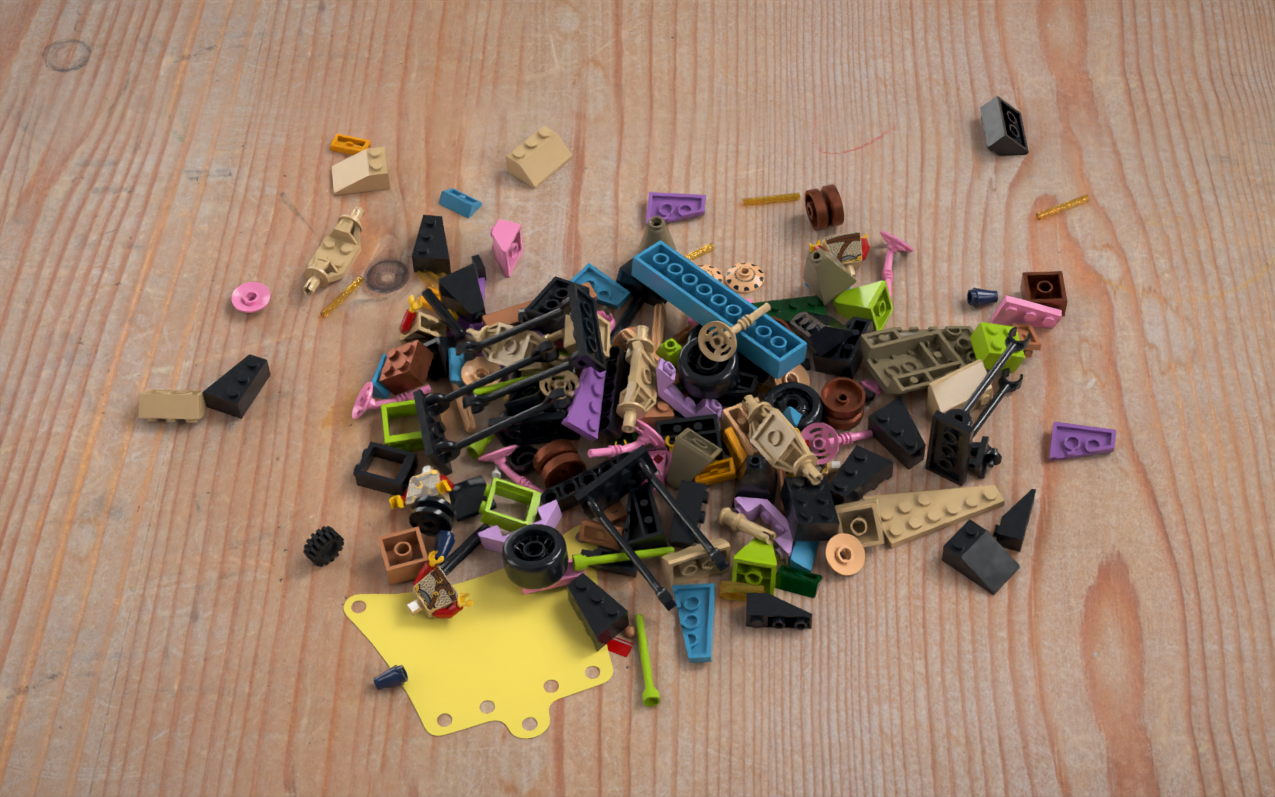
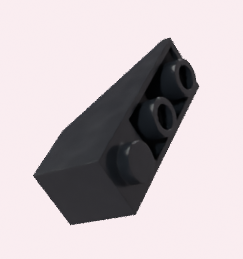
(770, 611)

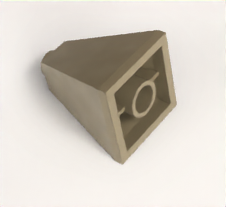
(826, 275)
(690, 457)

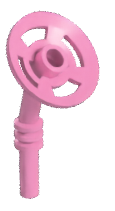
(894, 245)
(365, 401)
(646, 437)
(825, 442)
(499, 458)

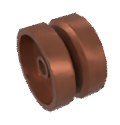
(824, 207)
(842, 403)
(558, 462)

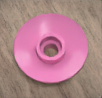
(251, 297)

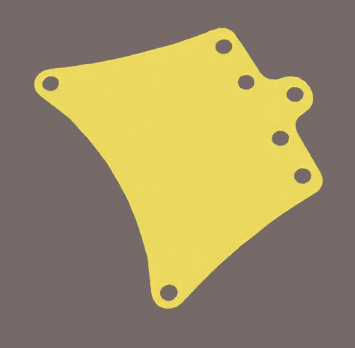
(487, 651)

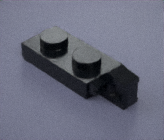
(624, 567)

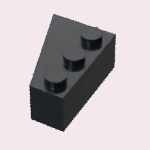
(431, 246)
(847, 355)
(705, 426)
(643, 520)

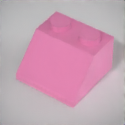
(507, 245)

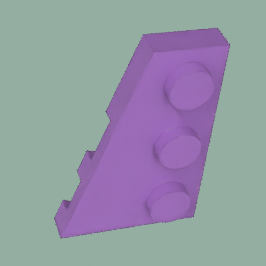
(675, 206)
(1079, 441)

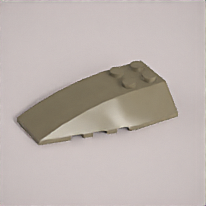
(915, 357)

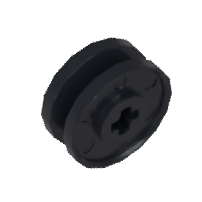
(432, 515)

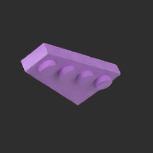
(586, 406)

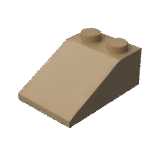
(361, 172)

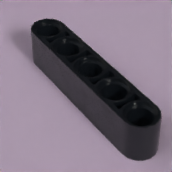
(615, 382)
(561, 491)

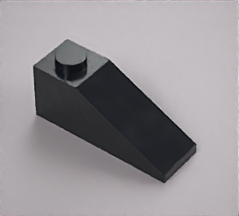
(1014, 523)

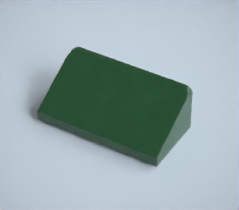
(797, 581)

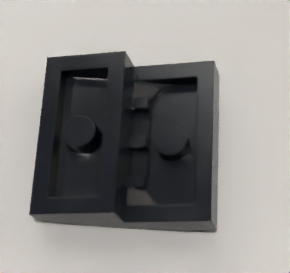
(468, 496)

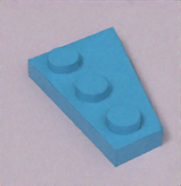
(606, 289)

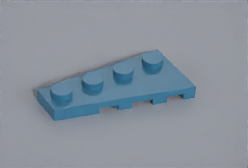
(696, 616)

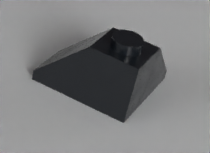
(440, 363)

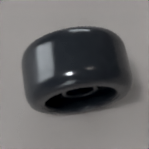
(704, 376)
(799, 397)
(535, 556)

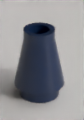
(980, 297)
(443, 543)
(391, 678)

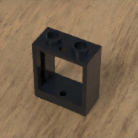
(384, 484)

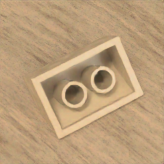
(538, 157)
(956, 388)
(171, 405)
(692, 563)

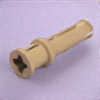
(739, 522)

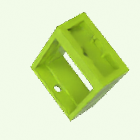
(408, 441)
(513, 492)

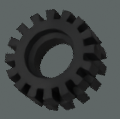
(323, 546)

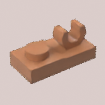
(1034, 344)
(595, 533)

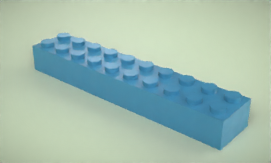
(709, 300)

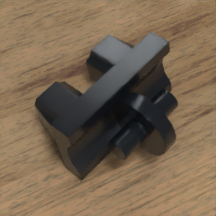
(985, 457)

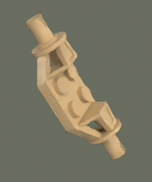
(335, 253)
(513, 348)
(642, 380)
(779, 441)

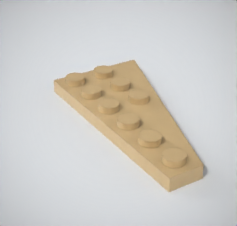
(924, 512)

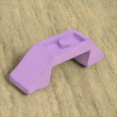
(683, 404)
(763, 508)
(493, 539)

